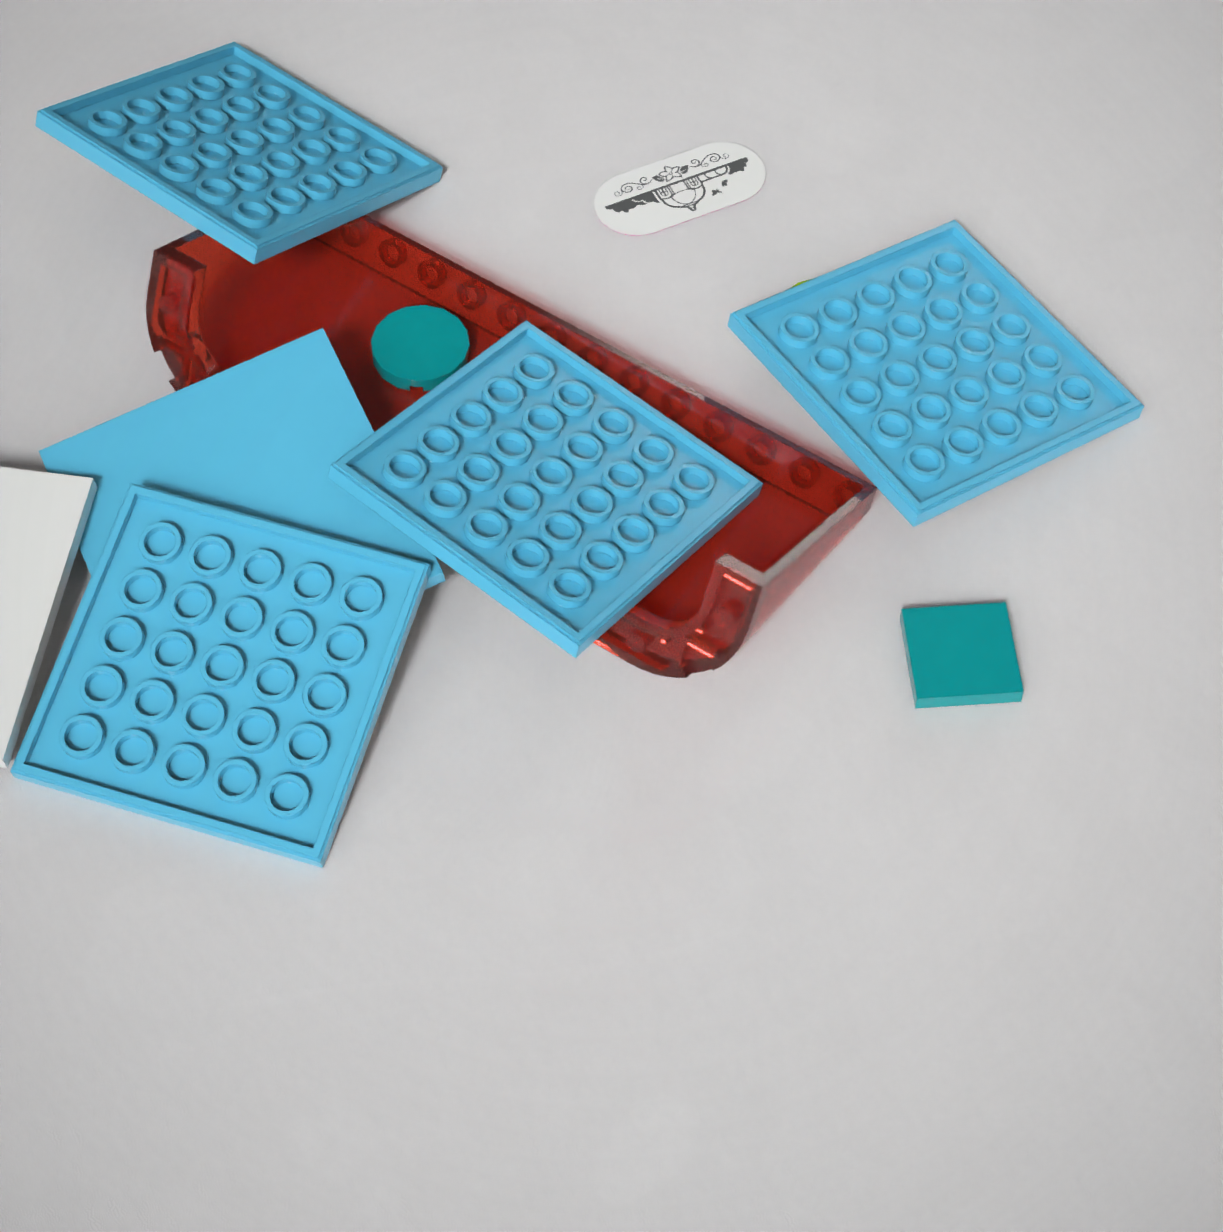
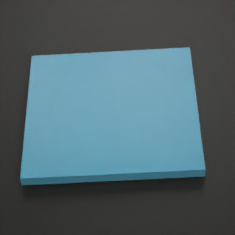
(240, 150)
(934, 370)
(242, 442)
(547, 485)
(223, 674)

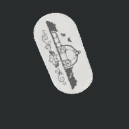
(679, 188)

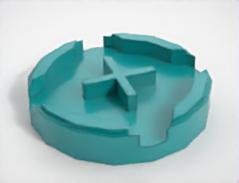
(419, 347)

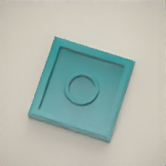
(961, 655)

